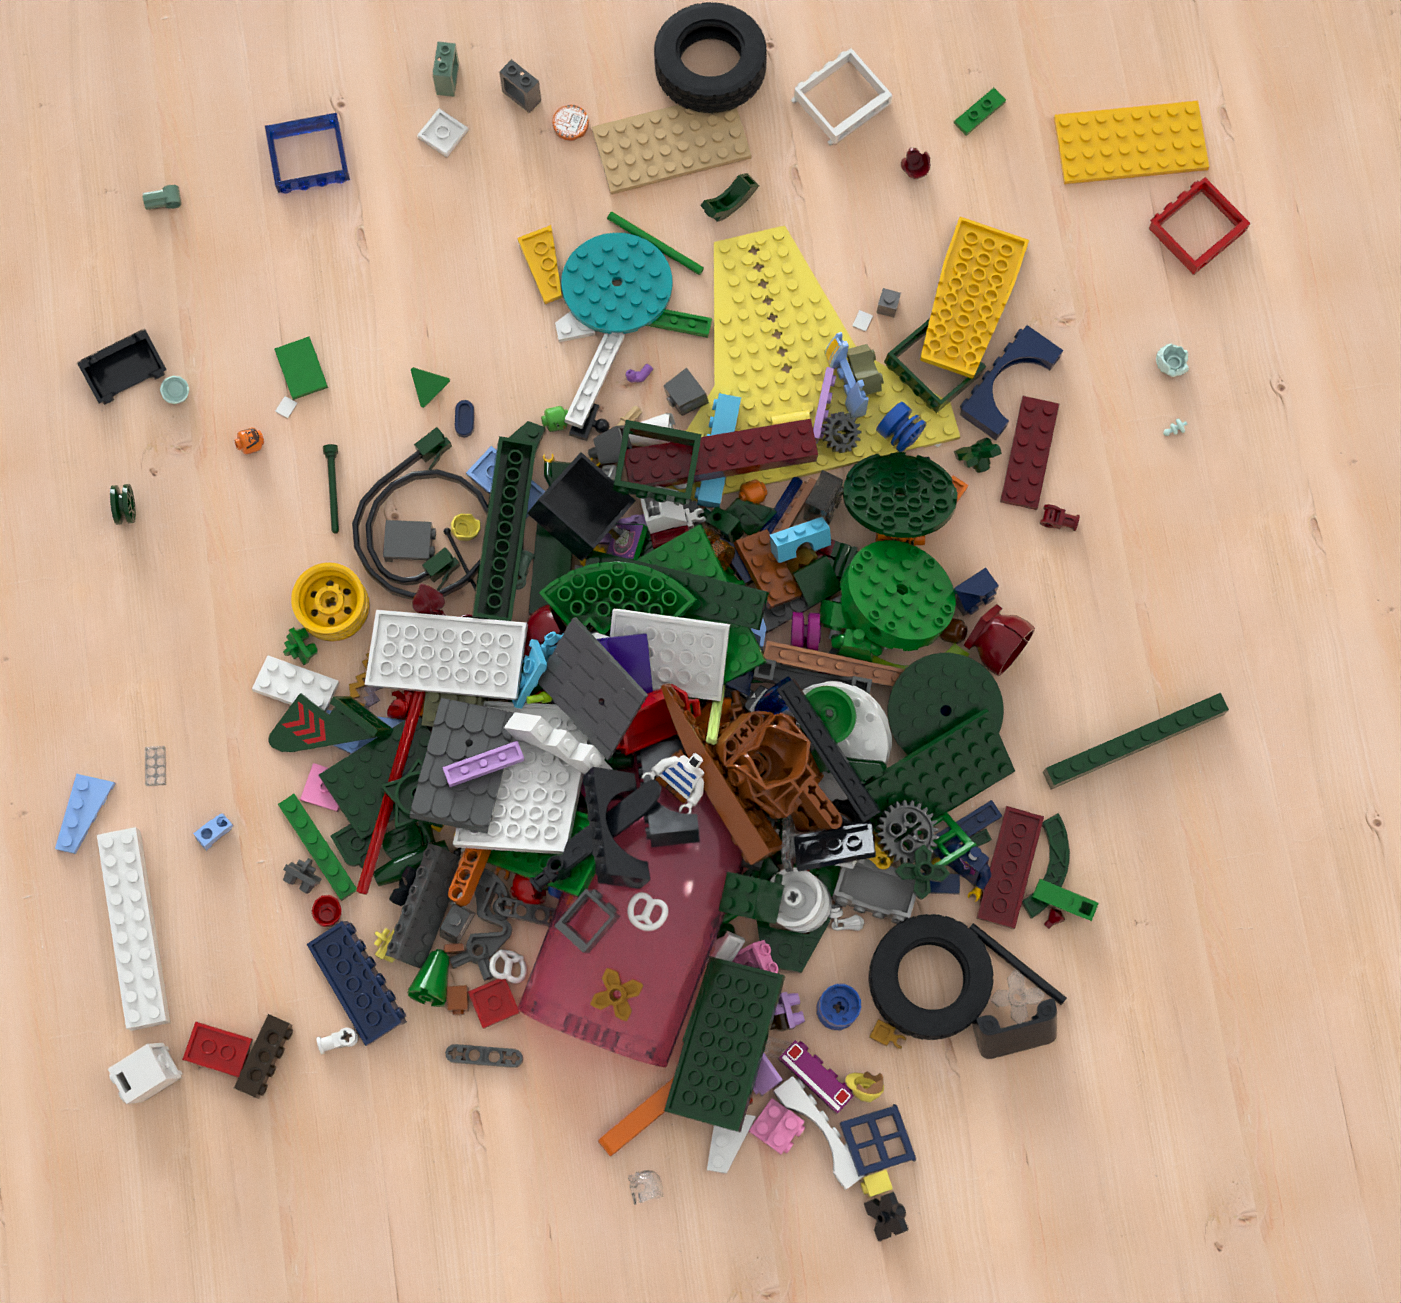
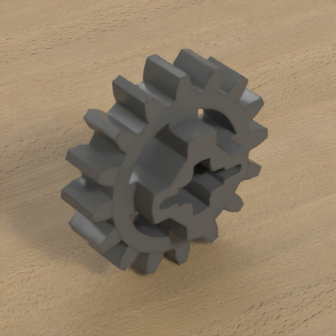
(839, 441)

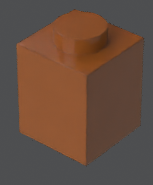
(457, 999)

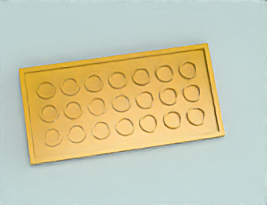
(1131, 142)

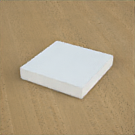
(442, 132)

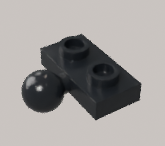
(600, 425)

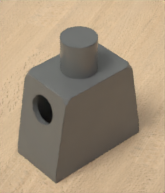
(608, 445)

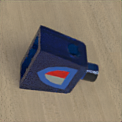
(770, 700)

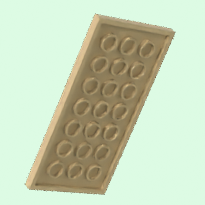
(668, 145)

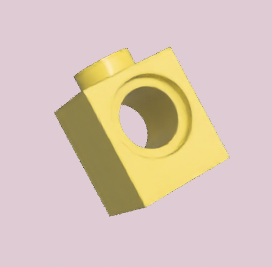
(876, 1183)

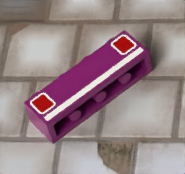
(816, 1077)

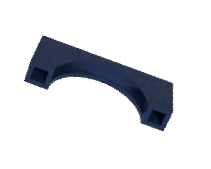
(1027, 348)

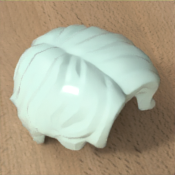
(1172, 360)

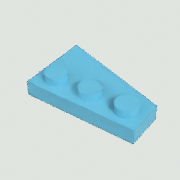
(533, 668)

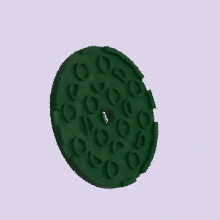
(873, 502)
(937, 682)

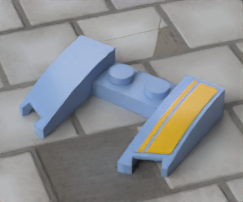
(836, 354)

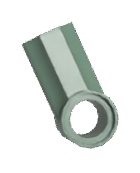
(167, 197)

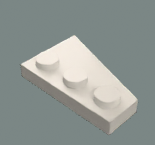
(725, 1146)

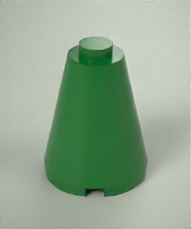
(431, 980)

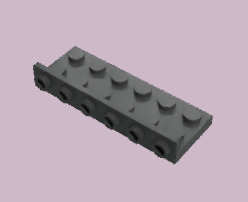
(424, 907)

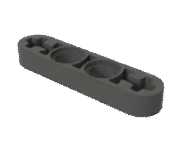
(530, 911)
(484, 1056)

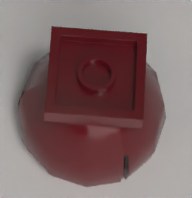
(542, 623)
(999, 639)

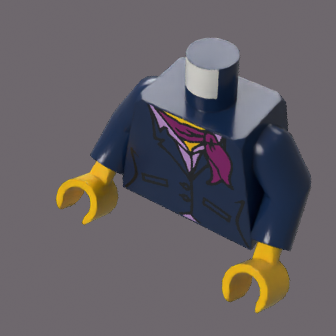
(971, 866)

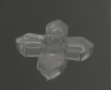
(1027, 996)

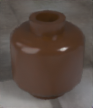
(955, 631)

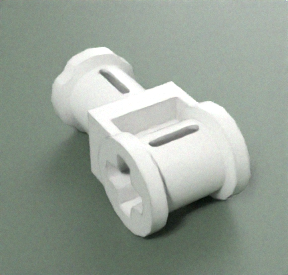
(337, 1040)

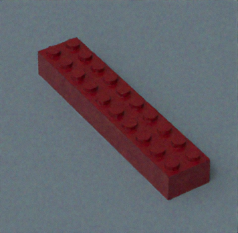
(723, 455)

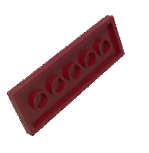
(1029, 453)
(1010, 867)

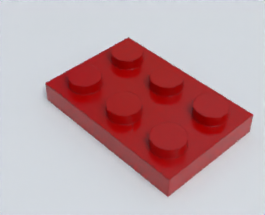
(217, 1049)

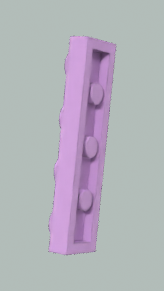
(825, 398)
(483, 764)

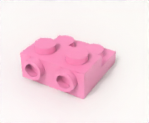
(757, 956)
(777, 1127)

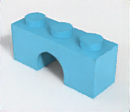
(787, 541)

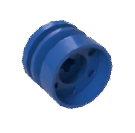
(897, 423)
(847, 1000)

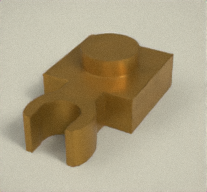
(884, 1034)

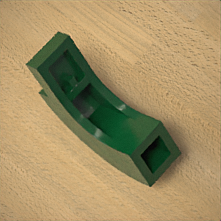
(730, 199)

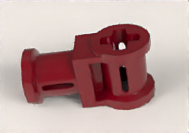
(1058, 518)

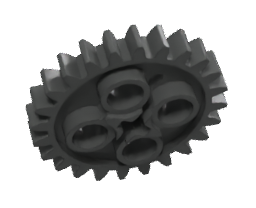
(897, 817)

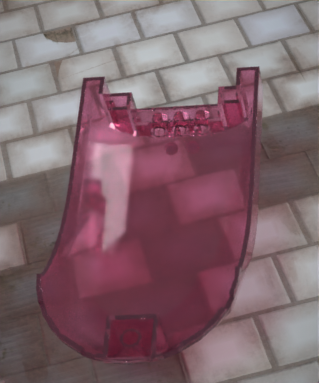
(664, 960)

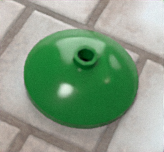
(844, 712)

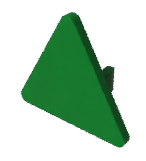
(427, 385)

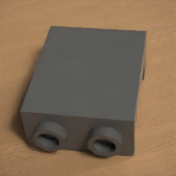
(408, 540)

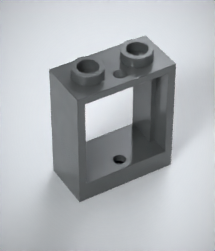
(520, 88)
(574, 936)

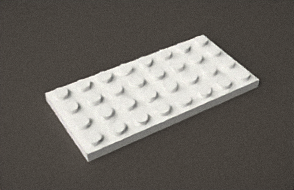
(446, 654)

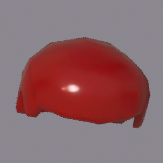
(326, 910)

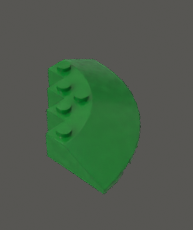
(600, 587)

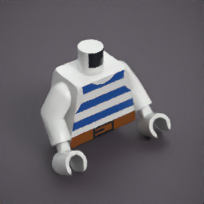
(681, 778)

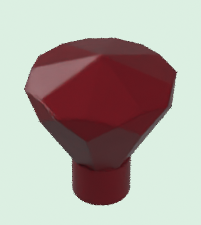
(1055, 916)

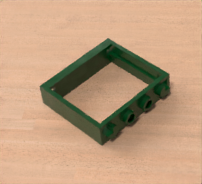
(917, 386)
(664, 434)

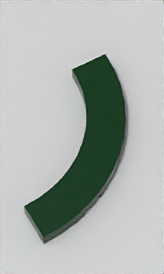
(1058, 861)

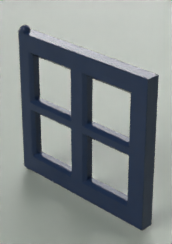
(877, 1140)

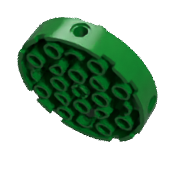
(897, 595)

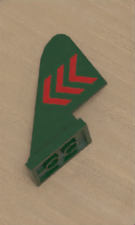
(310, 727)

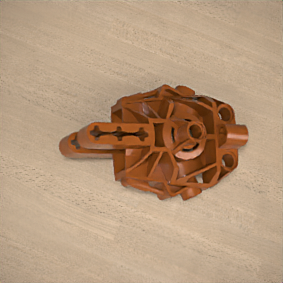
(790, 772)

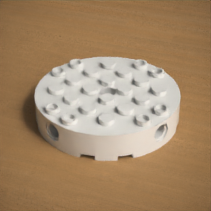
(868, 740)

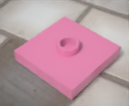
(316, 792)

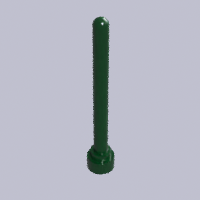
(330, 452)

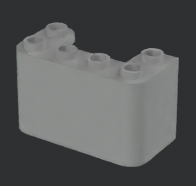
(875, 891)

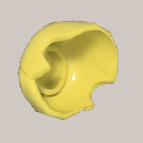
(465, 527)

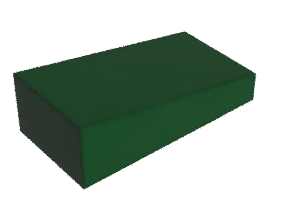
(981, 838)

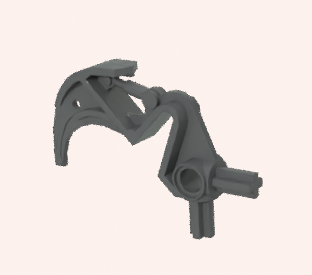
(489, 941)

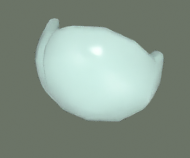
(174, 389)

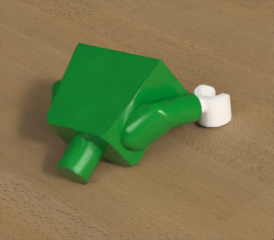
(855, 645)

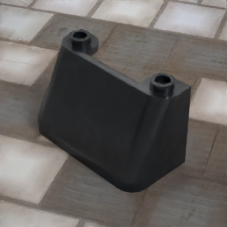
(121, 366)
(1000, 1042)

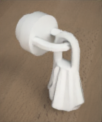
(852, 923)

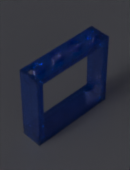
(299, 127)

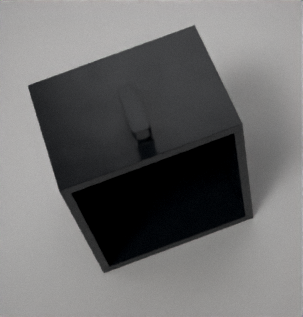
(581, 507)

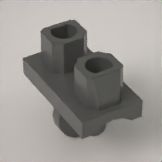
(304, 872)

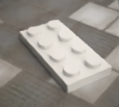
(286, 681)

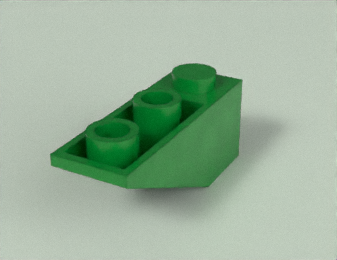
(1065, 899)

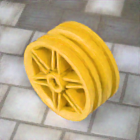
(316, 580)

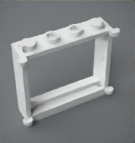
(858, 118)

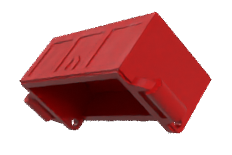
(654, 721)

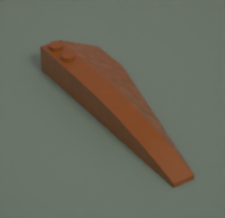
(746, 824)

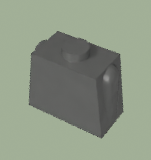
(685, 392)

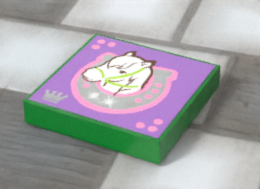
(630, 542)

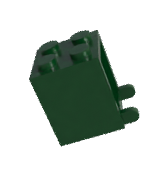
(752, 896)

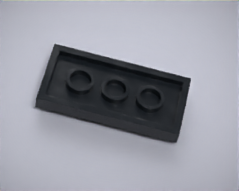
(834, 846)

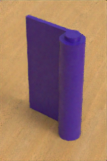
(633, 656)

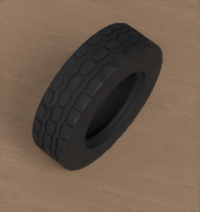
(710, 22)
(963, 945)

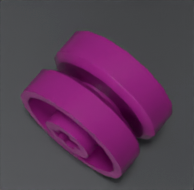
(807, 633)

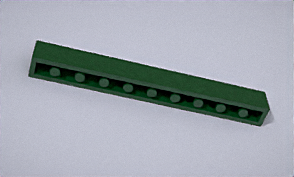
(1135, 741)

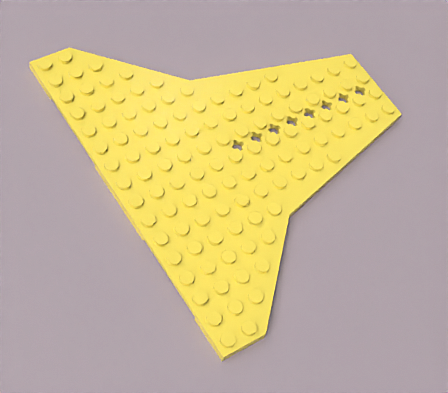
(751, 368)

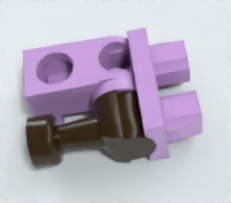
(783, 1017)

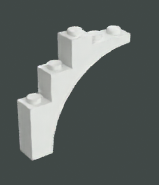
(558, 742)

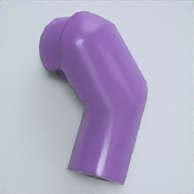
(639, 376)

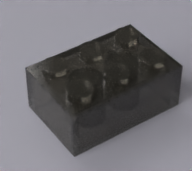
(824, 498)

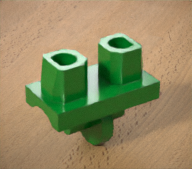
(296, 647)

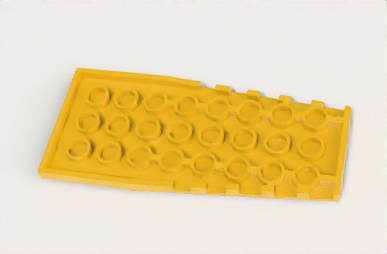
(971, 295)

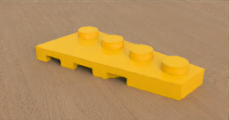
(541, 258)

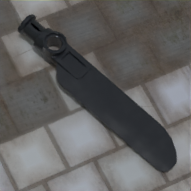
(581, 845)

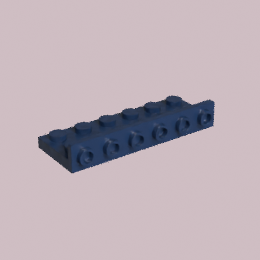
(357, 982)

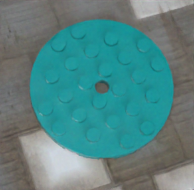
(612, 308)

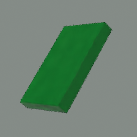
(301, 368)

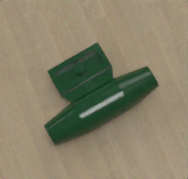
(404, 849)

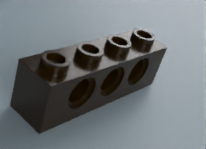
(253, 1063)

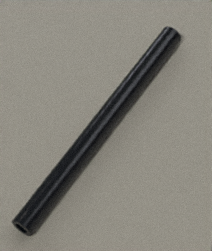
(1019, 965)

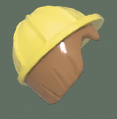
(865, 1086)

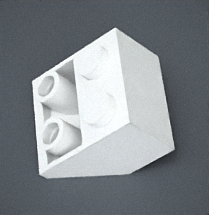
(662, 515)

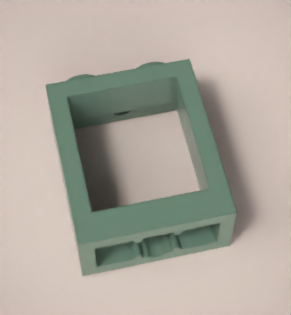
(446, 70)

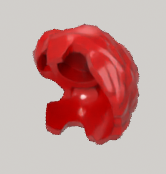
(400, 706)

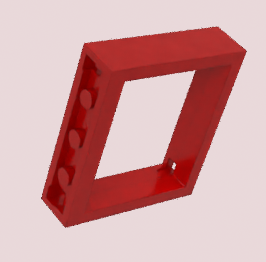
(1215, 196)

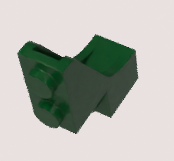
(863, 767)

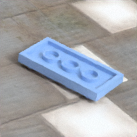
(482, 474)

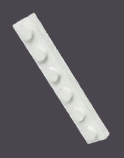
(594, 379)

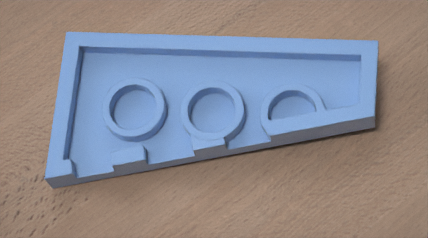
(82, 809)

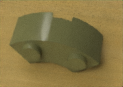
(863, 367)

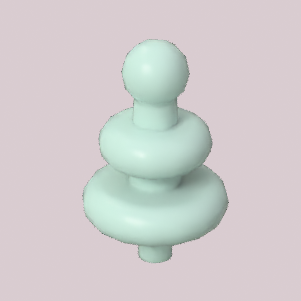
(1174, 428)

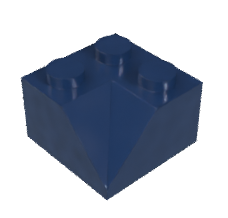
(975, 591)

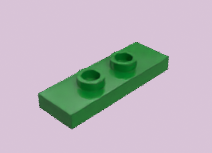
(979, 111)

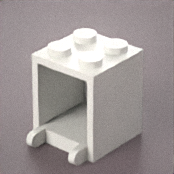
(144, 1073)

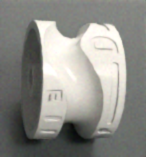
(803, 902)

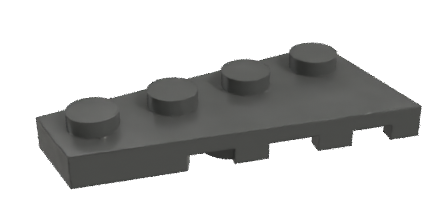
(781, 614)

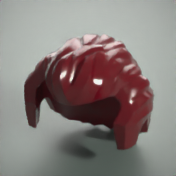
(916, 164)

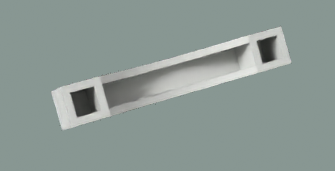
(794, 1098)

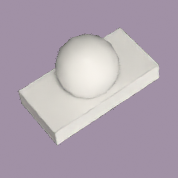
(728, 946)

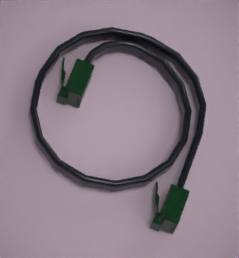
(443, 562)

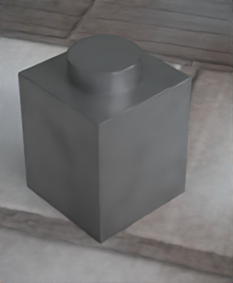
(888, 302)

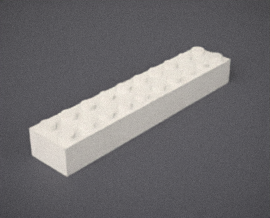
(133, 929)

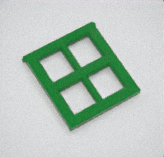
(955, 831)

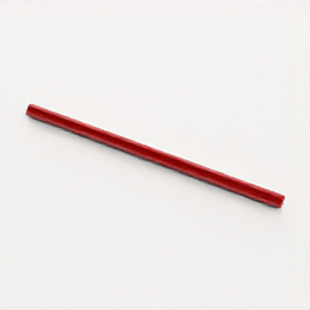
(387, 803)

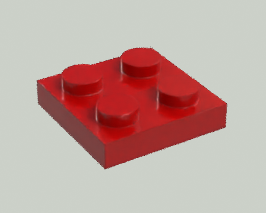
(493, 1002)

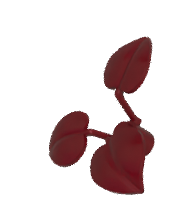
(430, 601)

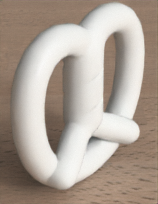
(634, 919)
(508, 965)

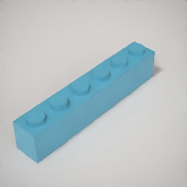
(724, 421)

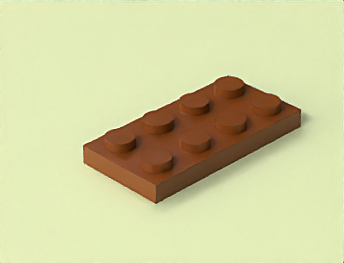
(765, 569)

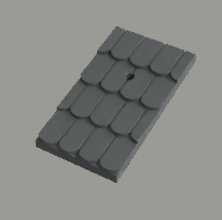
(592, 688)
(458, 734)

